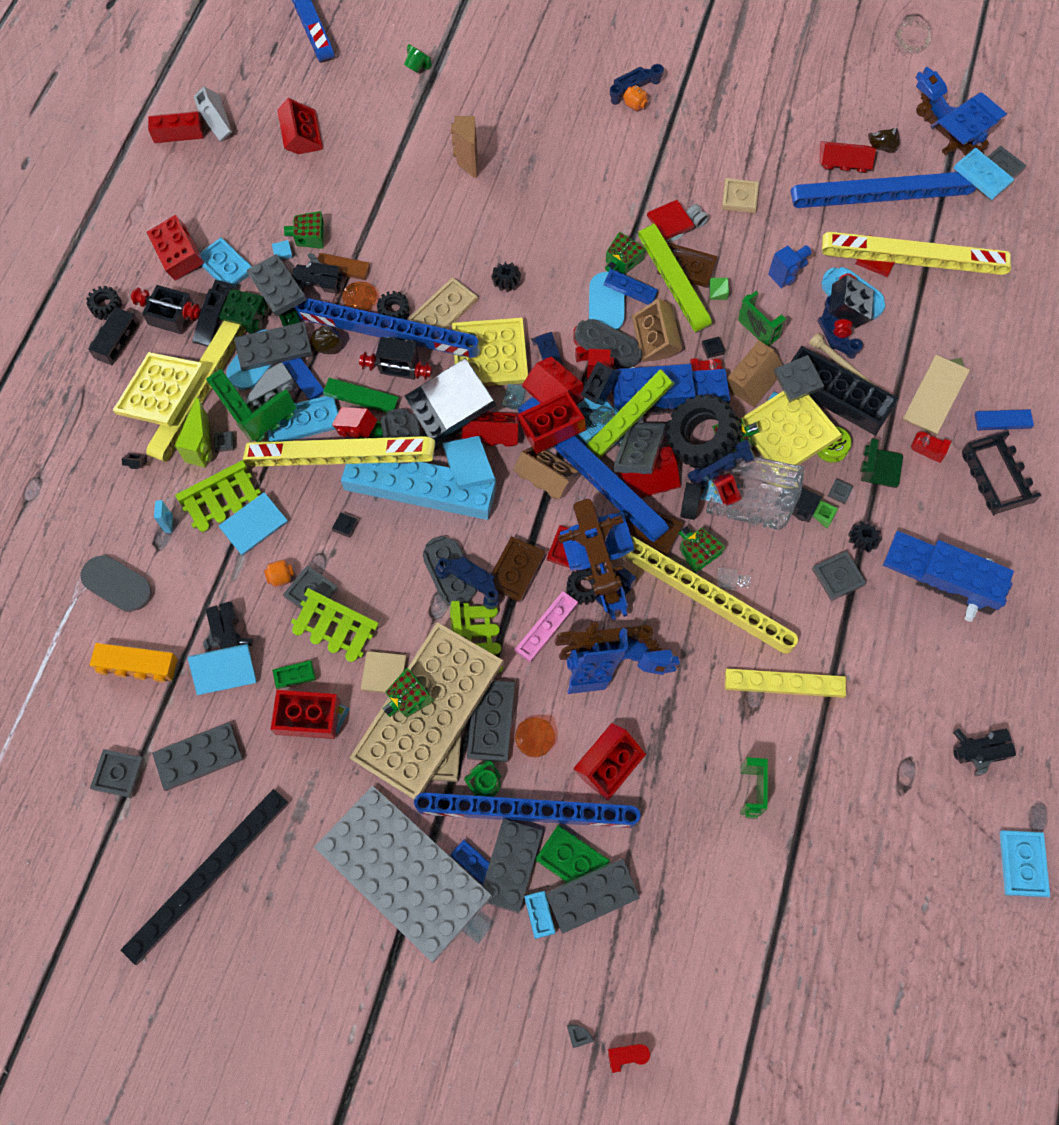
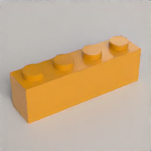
(133, 662)

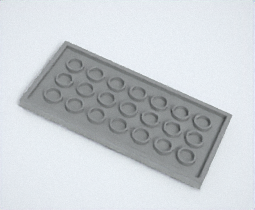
(403, 873)

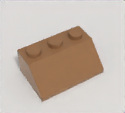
(466, 143)
(656, 331)
(754, 374)
(547, 472)

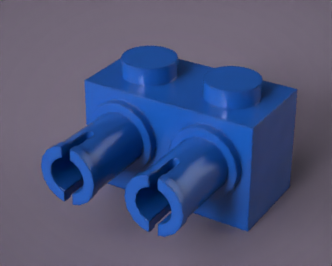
(787, 264)

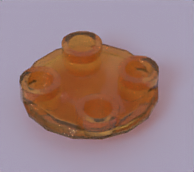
(359, 296)
(535, 737)

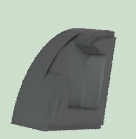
(579, 1035)

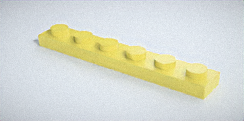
(785, 683)

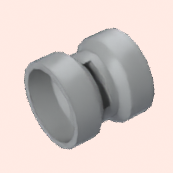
(697, 215)

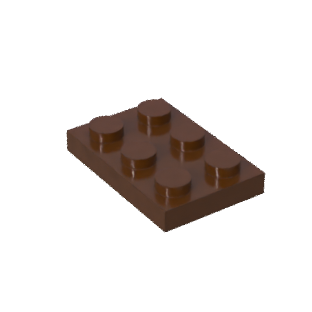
(695, 264)
(663, 543)
(516, 568)

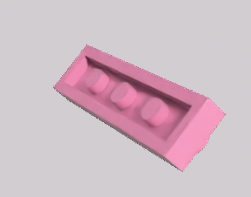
(546, 627)

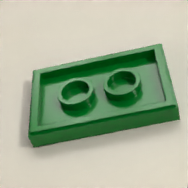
(569, 856)

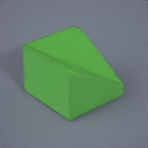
(718, 288)
(825, 513)

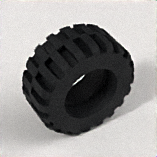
(693, 413)

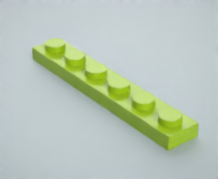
(630, 413)

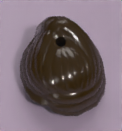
(885, 140)
(326, 340)

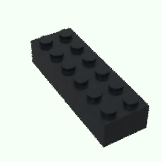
(849, 394)

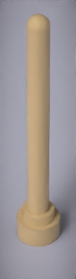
(819, 343)

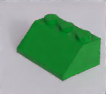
(267, 416)

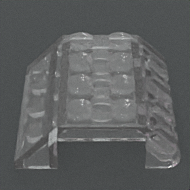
(767, 493)

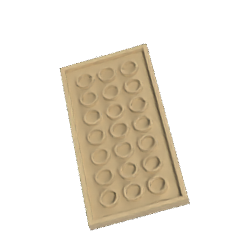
(412, 747)

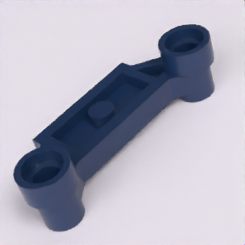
(635, 77)
(844, 345)
(726, 463)
(472, 575)

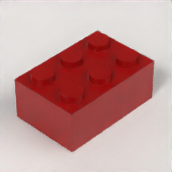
(305, 714)

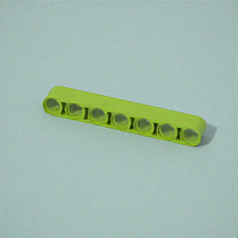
(674, 278)

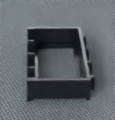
(1014, 468)

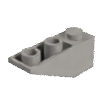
(213, 112)
(270, 384)

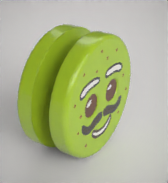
(838, 450)

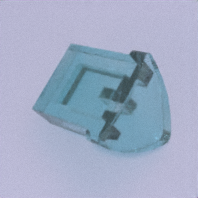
(513, 396)
(477, 929)

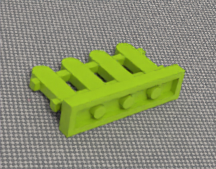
(204, 489)
(325, 620)
(475, 631)

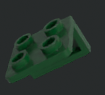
(245, 310)
(881, 466)

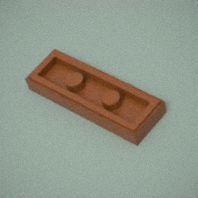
(350, 267)

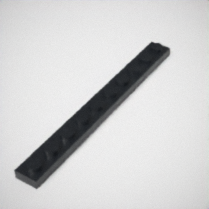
(204, 877)

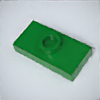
(294, 674)

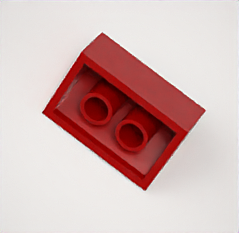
(176, 126)
(299, 127)
(846, 156)
(550, 379)
(552, 422)
(494, 428)
(663, 478)
(610, 761)

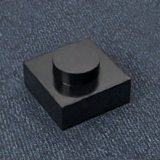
(134, 460)
(345, 525)

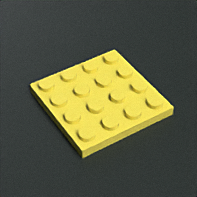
(501, 350)
(159, 389)
(791, 430)

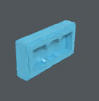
(163, 516)
(539, 915)

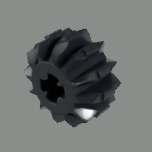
(506, 276)
(857, 536)

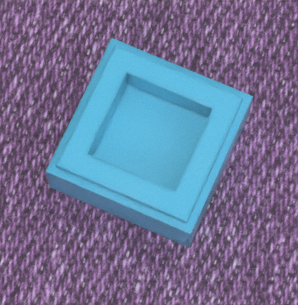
(282, 249)

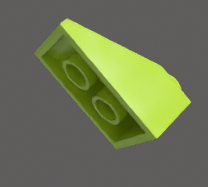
(195, 437)

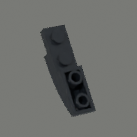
(209, 316)

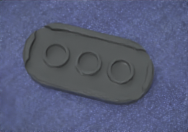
(596, 335)
(400, 424)
(116, 583)
(452, 587)

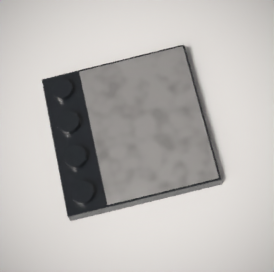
(450, 400)

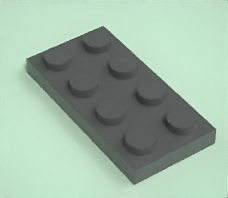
(276, 285)
(273, 346)
(640, 448)
(492, 724)
(197, 756)
(511, 865)
(592, 895)

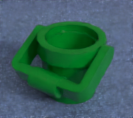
(417, 59)
(486, 782)

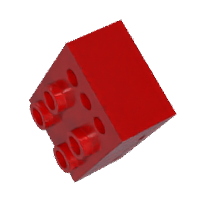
(175, 247)

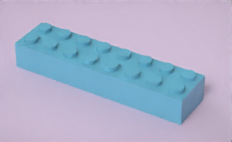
(419, 485)

